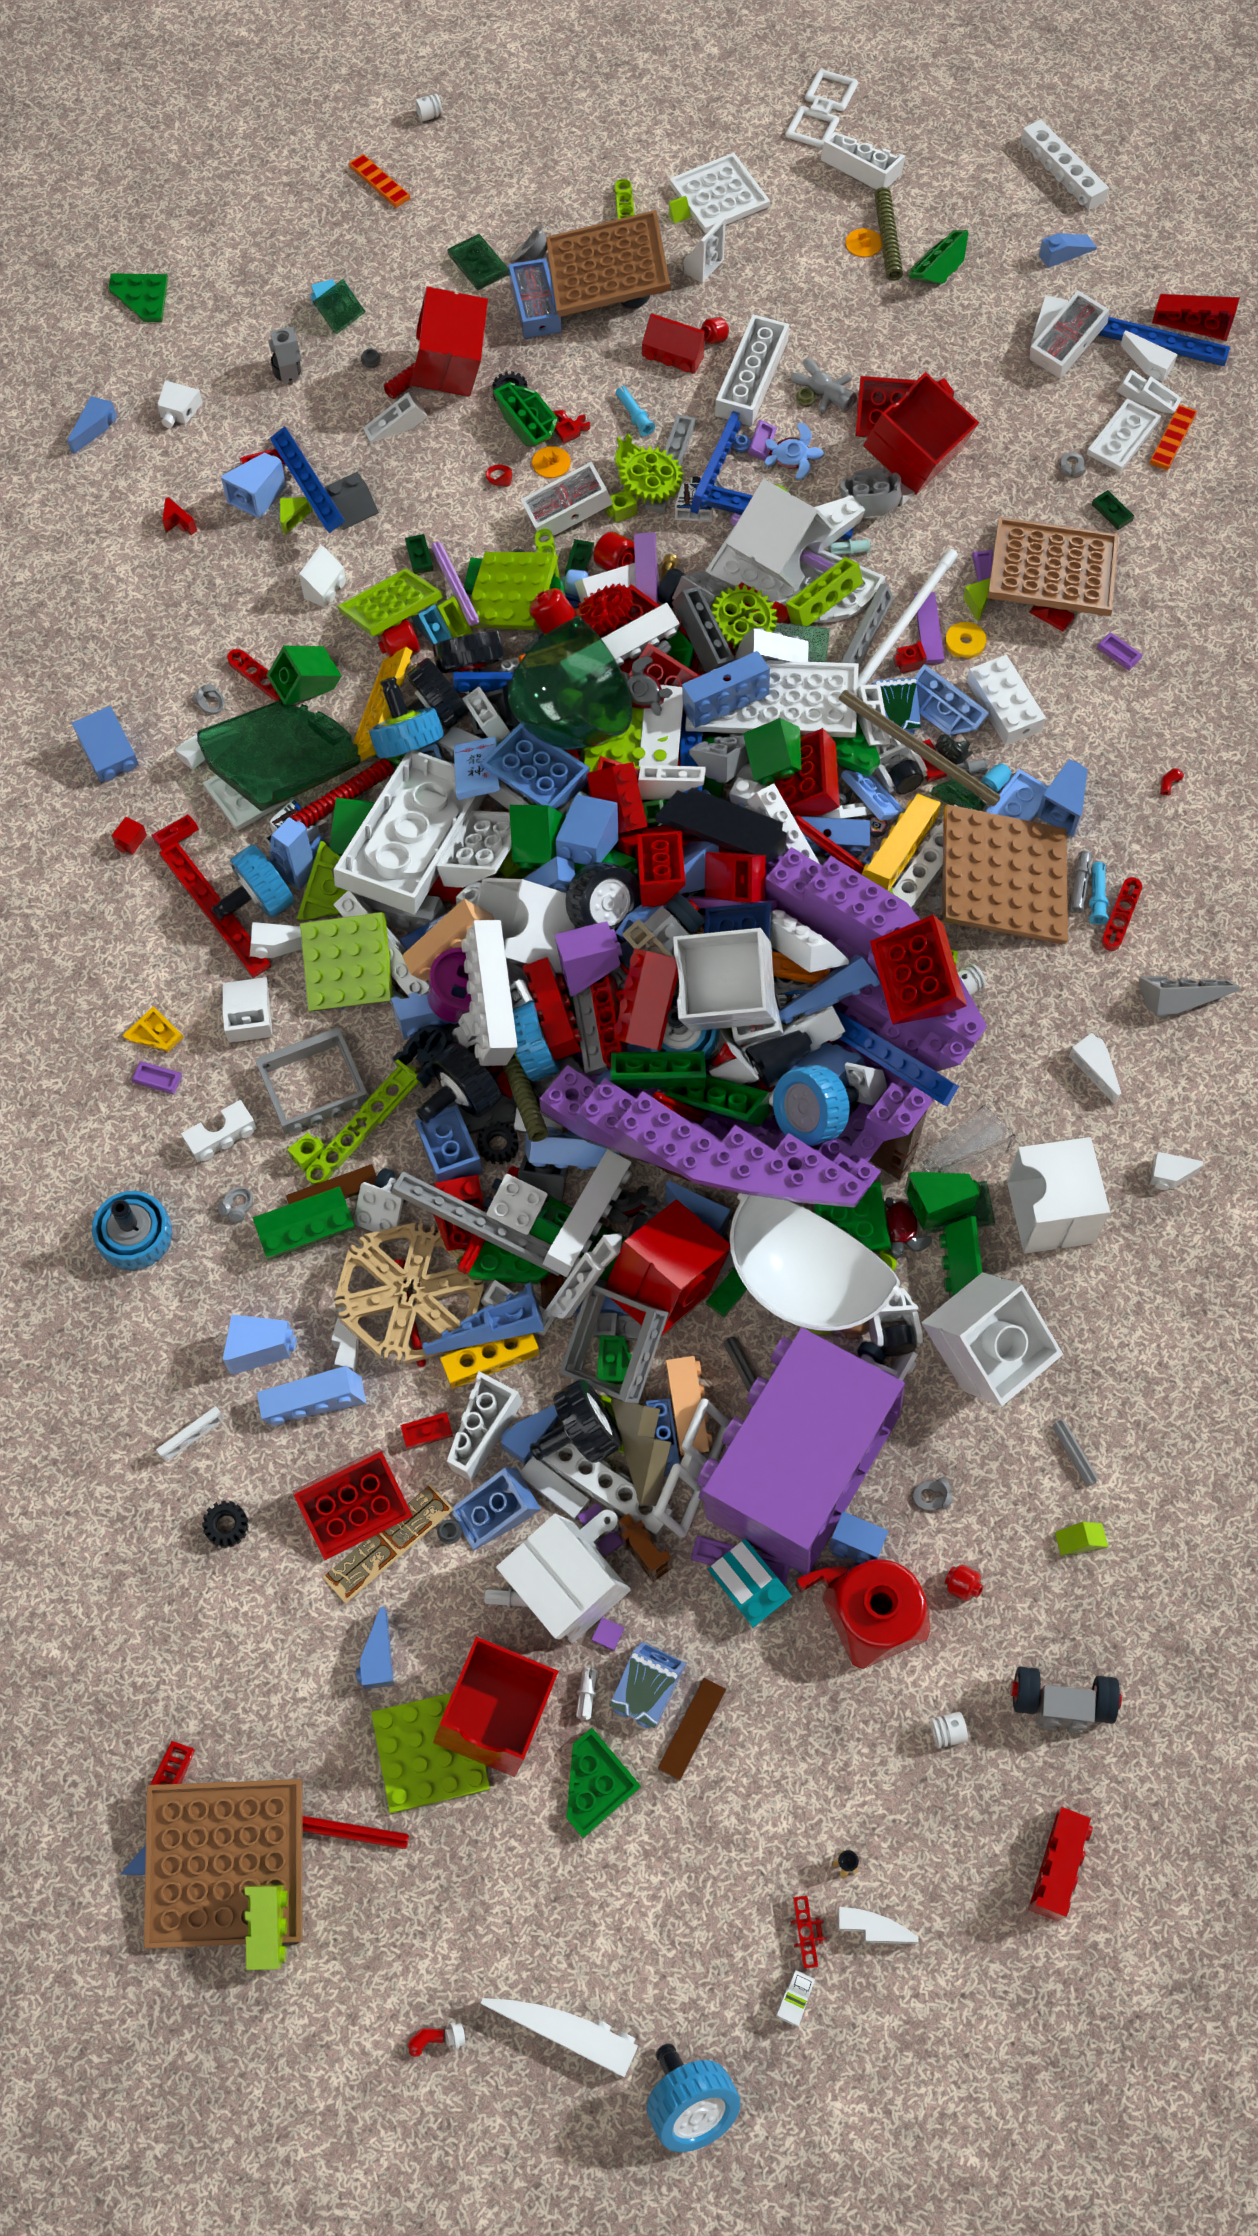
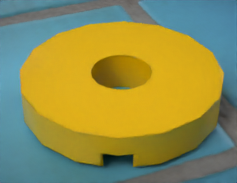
(969, 630)

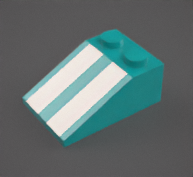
(749, 1583)

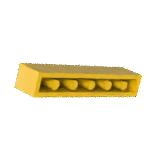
(902, 841)

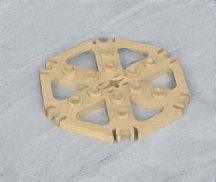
(392, 1278)

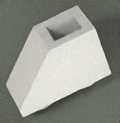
(867, 1081)

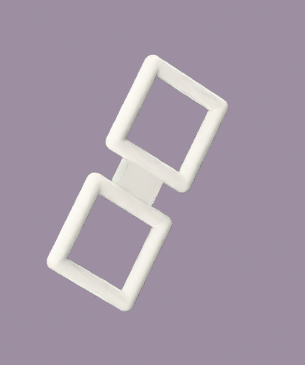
(821, 108)
(690, 1468)

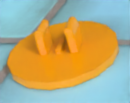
(863, 242)
(551, 462)

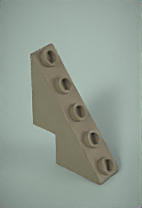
(644, 1453)

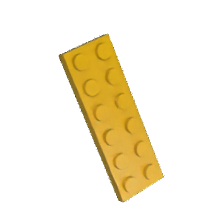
(377, 708)

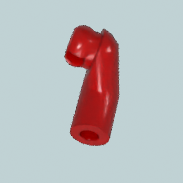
(422, 2038)

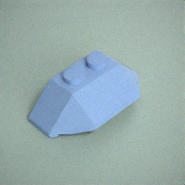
(946, 704)

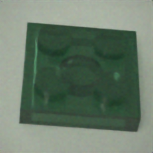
(339, 306)

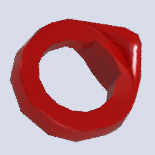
(504, 480)
(724, 1055)

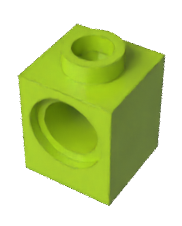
(622, 507)
(306, 1142)

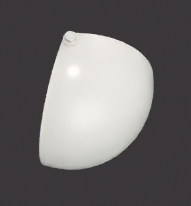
(807, 1266)

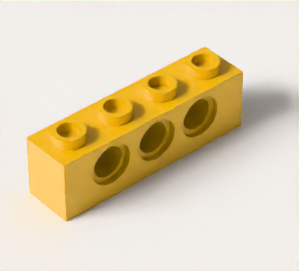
(503, 1358)

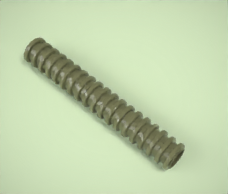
(888, 233)
(525, 1101)

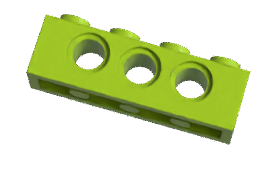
(824, 592)

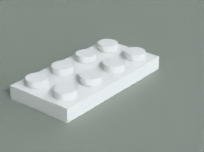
(1123, 435)

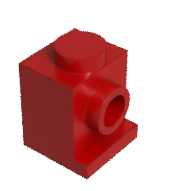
(910, 657)

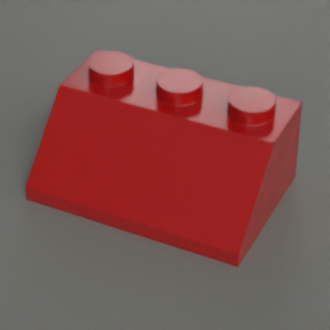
(673, 343)
(620, 786)

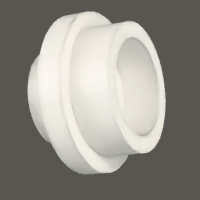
(455, 2036)

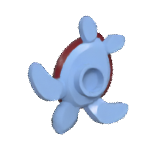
(794, 452)

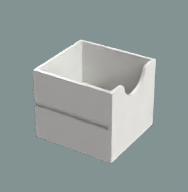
(777, 531)
(528, 918)
(725, 979)
(1057, 1195)
(992, 1338)
(563, 1578)

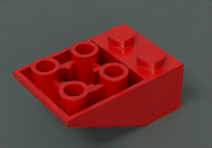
(735, 876)
(467, 1190)

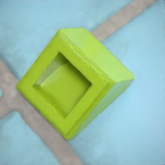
(679, 209)

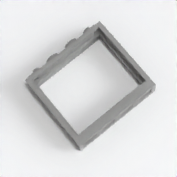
(300, 1051)
(642, 1354)

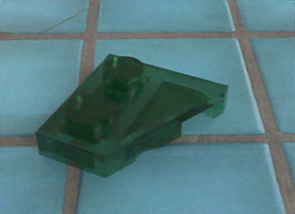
(957, 794)

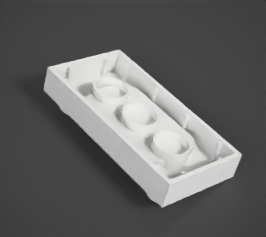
(406, 834)

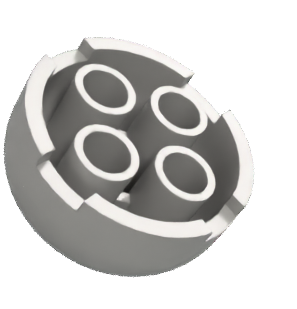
(874, 490)

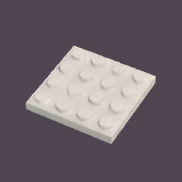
(720, 191)

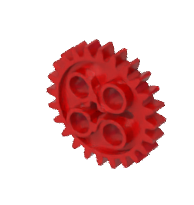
(605, 607)

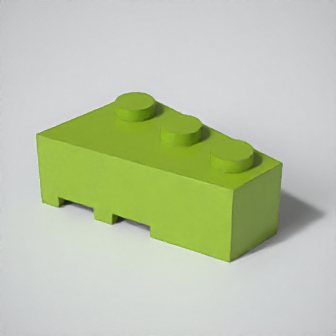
(266, 1927)

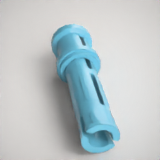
(638, 416)
(1098, 902)

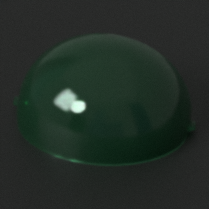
(571, 689)

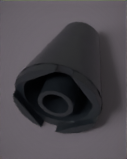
(778, 1055)

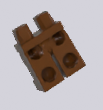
(638, 1539)

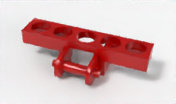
(800, 1924)

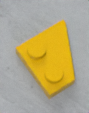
(154, 1031)

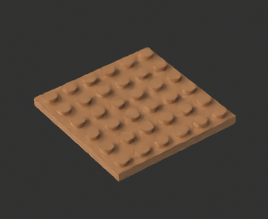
(607, 263)
(1054, 566)
(1004, 875)
(208, 1847)

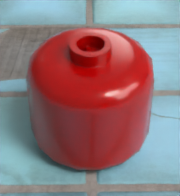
(613, 551)
(551, 609)
(397, 638)

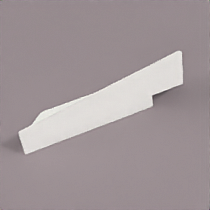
(584, 1277)

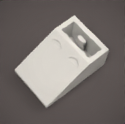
(246, 1010)

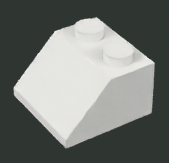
(322, 577)

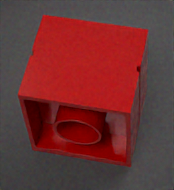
(450, 341)
(920, 433)
(669, 1264)
(495, 1707)

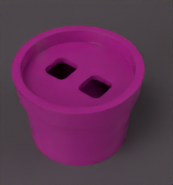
(444, 974)

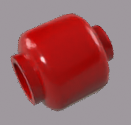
(715, 330)
(964, 1582)

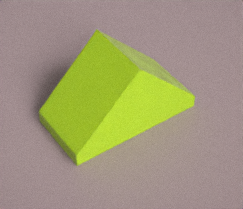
(293, 511)
(976, 597)
(454, 618)
(1081, 1538)

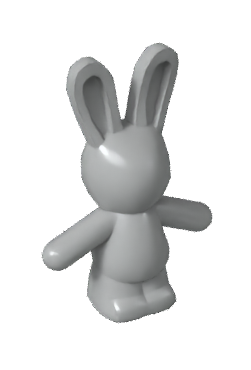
(823, 385)

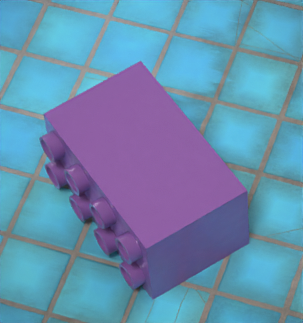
(800, 1449)

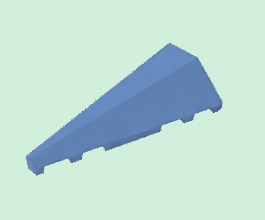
(832, 988)
(509, 1319)

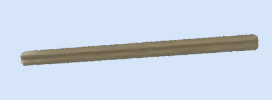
(919, 747)

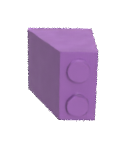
(587, 955)

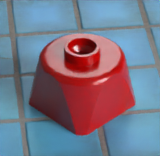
(870, 1635)

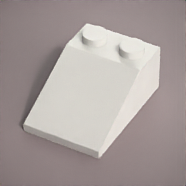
(707, 253)

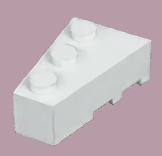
(842, 515)

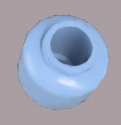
(570, 579)

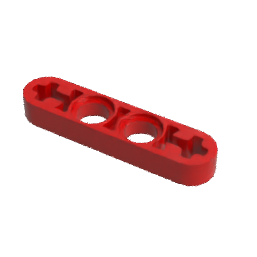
(254, 678)
(1122, 914)

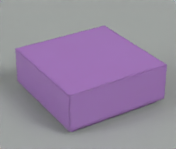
(608, 1634)

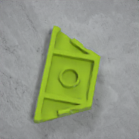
(321, 887)

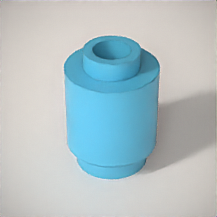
(997, 777)

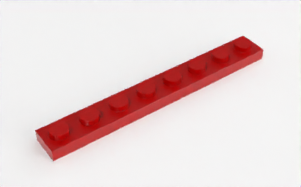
(205, 898)

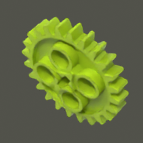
(650, 475)
(734, 602)

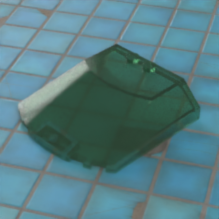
(277, 752)

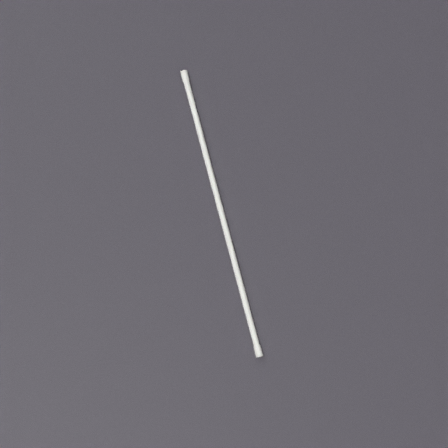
(943, 565)

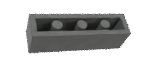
(702, 629)

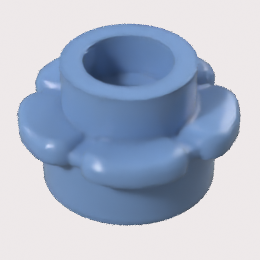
(741, 447)

